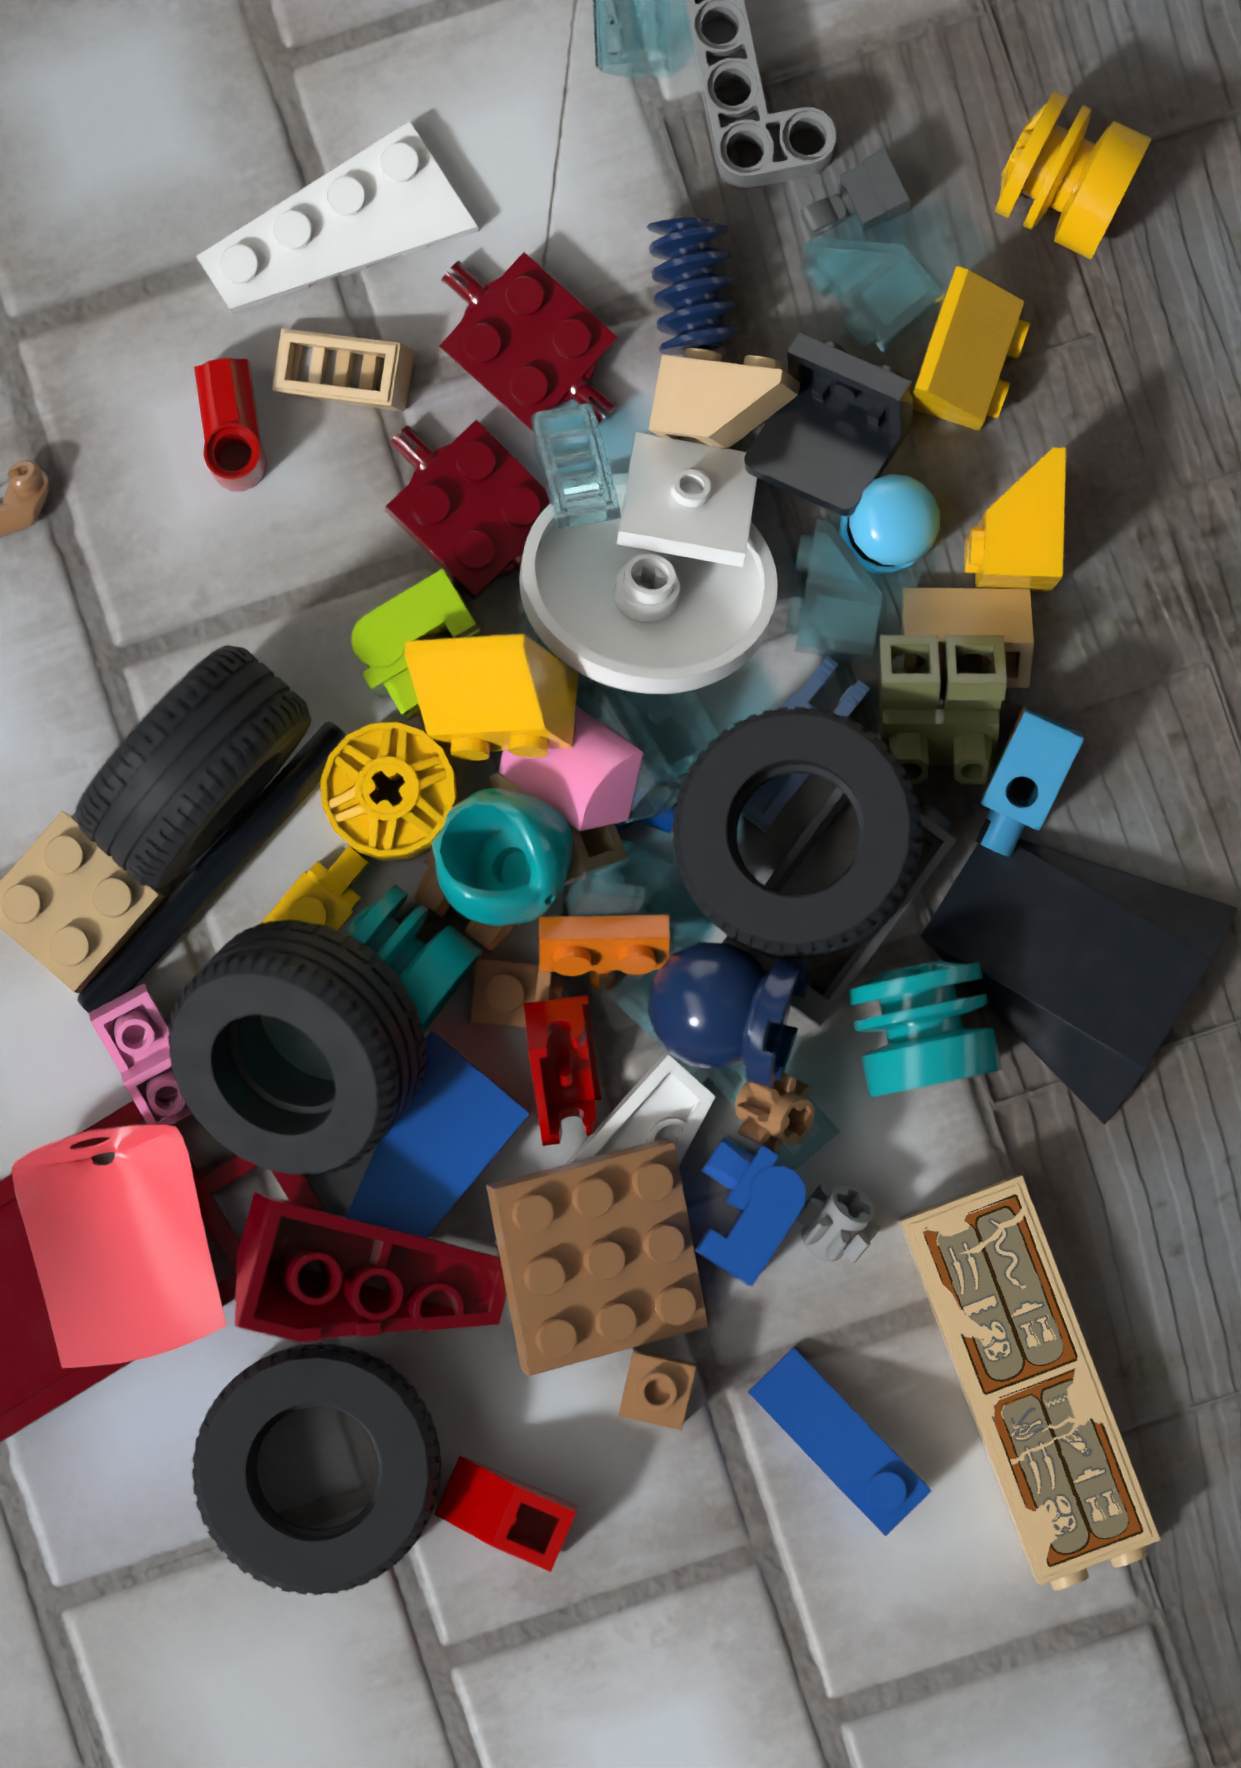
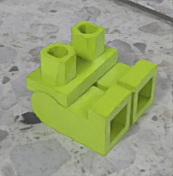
(419, 613)

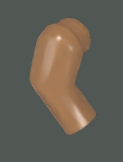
(23, 497)

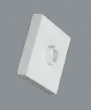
(687, 500)

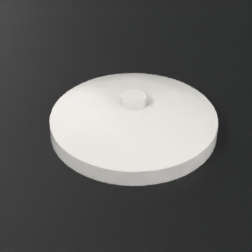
(640, 613)

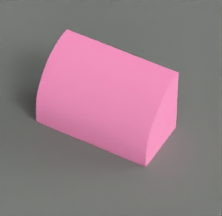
(585, 782)

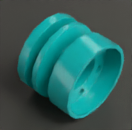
(427, 970)
(924, 1028)

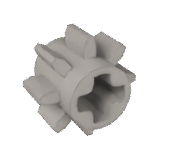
(838, 1223)

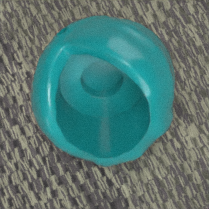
(502, 856)

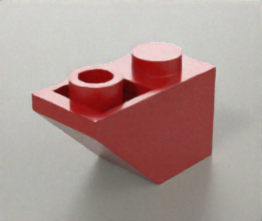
(506, 1512)

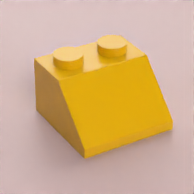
(968, 351)
(1022, 531)
(493, 695)

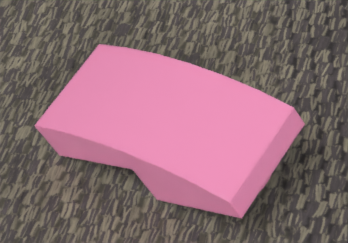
(139, 1046)

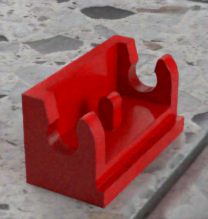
(562, 1064)

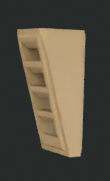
(395, 376)

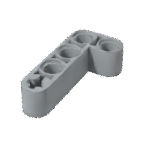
(750, 119)

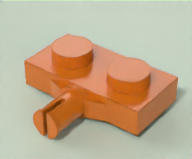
(603, 945)

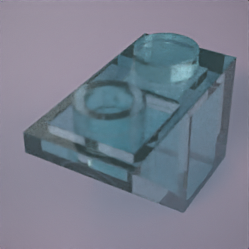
(875, 284)
(838, 599)

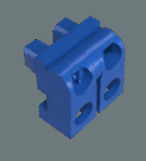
(767, 1207)

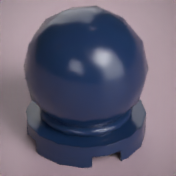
(723, 1008)

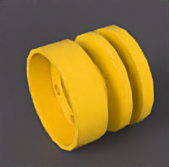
(1071, 174)
(380, 828)

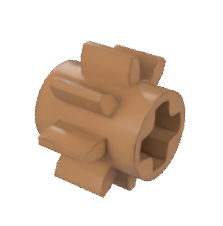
(775, 1112)

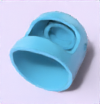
(893, 523)

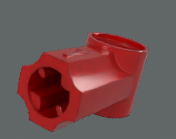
(229, 419)

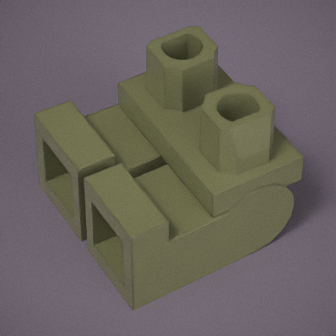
(948, 723)

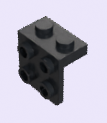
(837, 428)

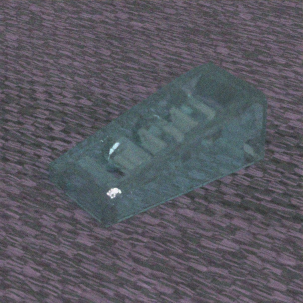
(574, 463)

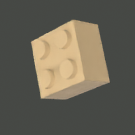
(72, 903)

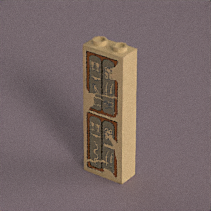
(1030, 1382)

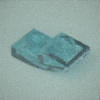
(602, 895)

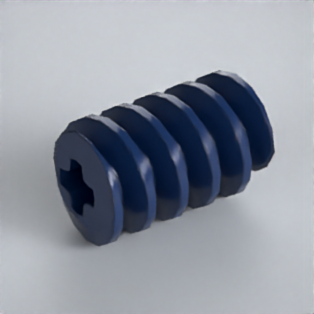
(691, 284)

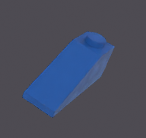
(839, 1441)

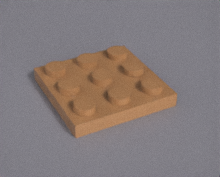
(597, 1256)

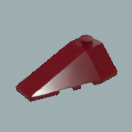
(339, 1276)

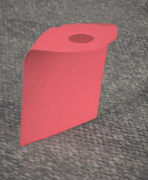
(119, 1245)

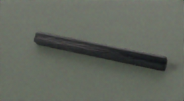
(213, 871)

